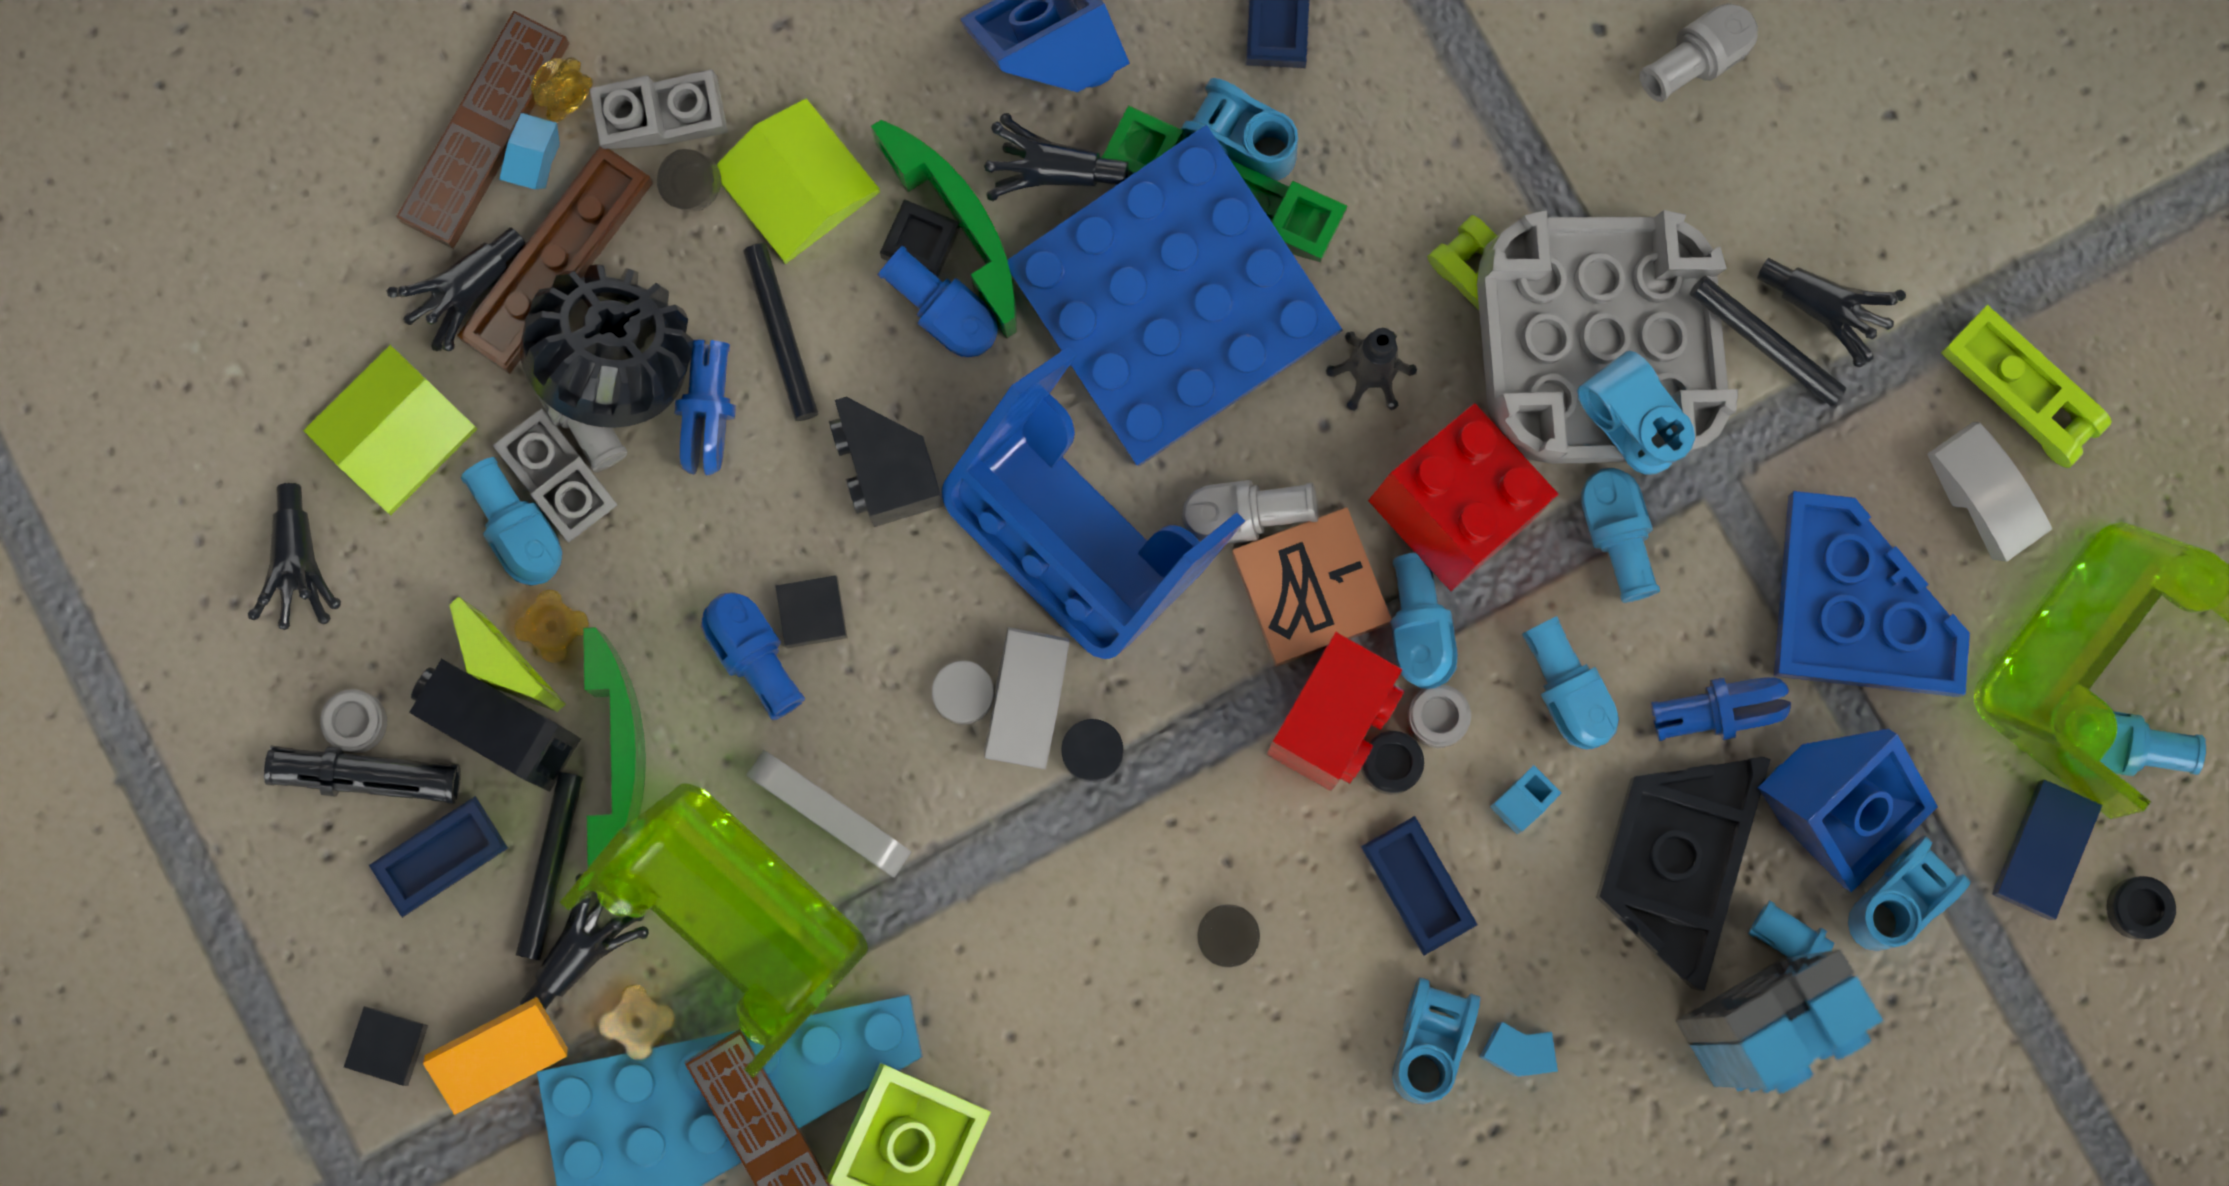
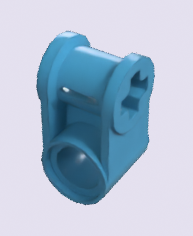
(1239, 125)
(1632, 409)
(1914, 889)
(1434, 1037)

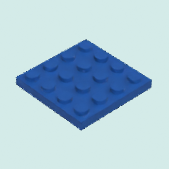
(1173, 295)

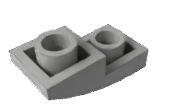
(658, 112)
(555, 475)
(1989, 485)
(1026, 698)

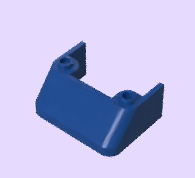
(1059, 531)

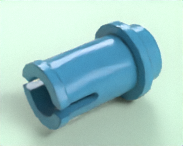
(1787, 933)

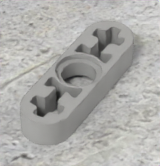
(829, 813)

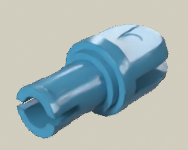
(1620, 526)
(514, 528)
(1422, 628)
(1573, 691)
(2141, 746)

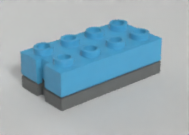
(1780, 1022)

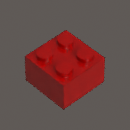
(1462, 496)
(1334, 712)

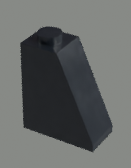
(493, 724)

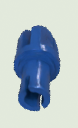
(946, 308)
(706, 402)
(749, 650)
(1723, 708)

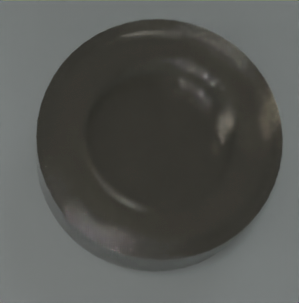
(688, 180)
(1228, 936)

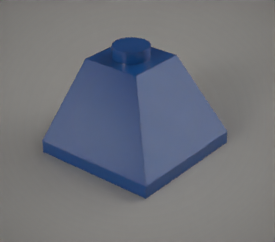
(1050, 40)
(1849, 801)

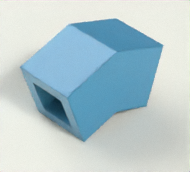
(530, 152)
(1525, 800)
(1520, 1053)

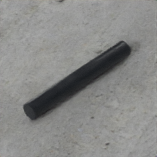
(780, 332)
(1768, 341)
(549, 866)

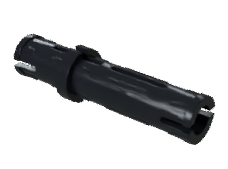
(341, 772)

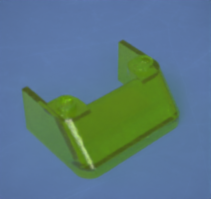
(2043, 675)
(732, 906)

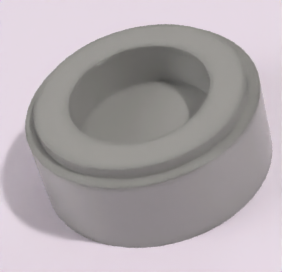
(963, 692)
(1439, 716)
(353, 721)

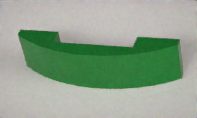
(917, 163)
(1297, 212)
(608, 677)

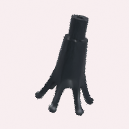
(1048, 162)
(460, 286)
(1832, 304)
(1373, 365)
(293, 560)
(579, 949)

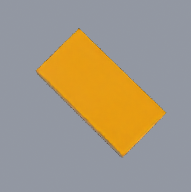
(495, 1055)

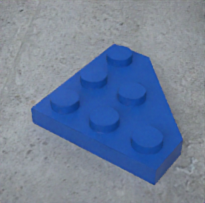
(1859, 607)

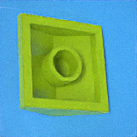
(794, 179)
(390, 430)
(496, 661)
(908, 1135)

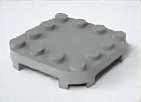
(1576, 296)

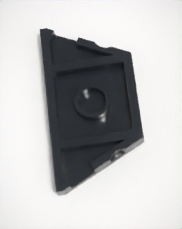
(1681, 858)

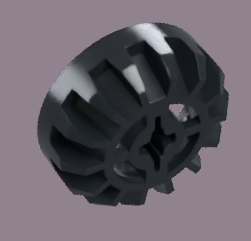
(599, 369)

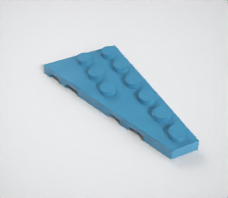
(652, 1126)

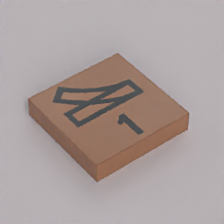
(1310, 586)

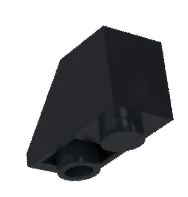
(890, 464)

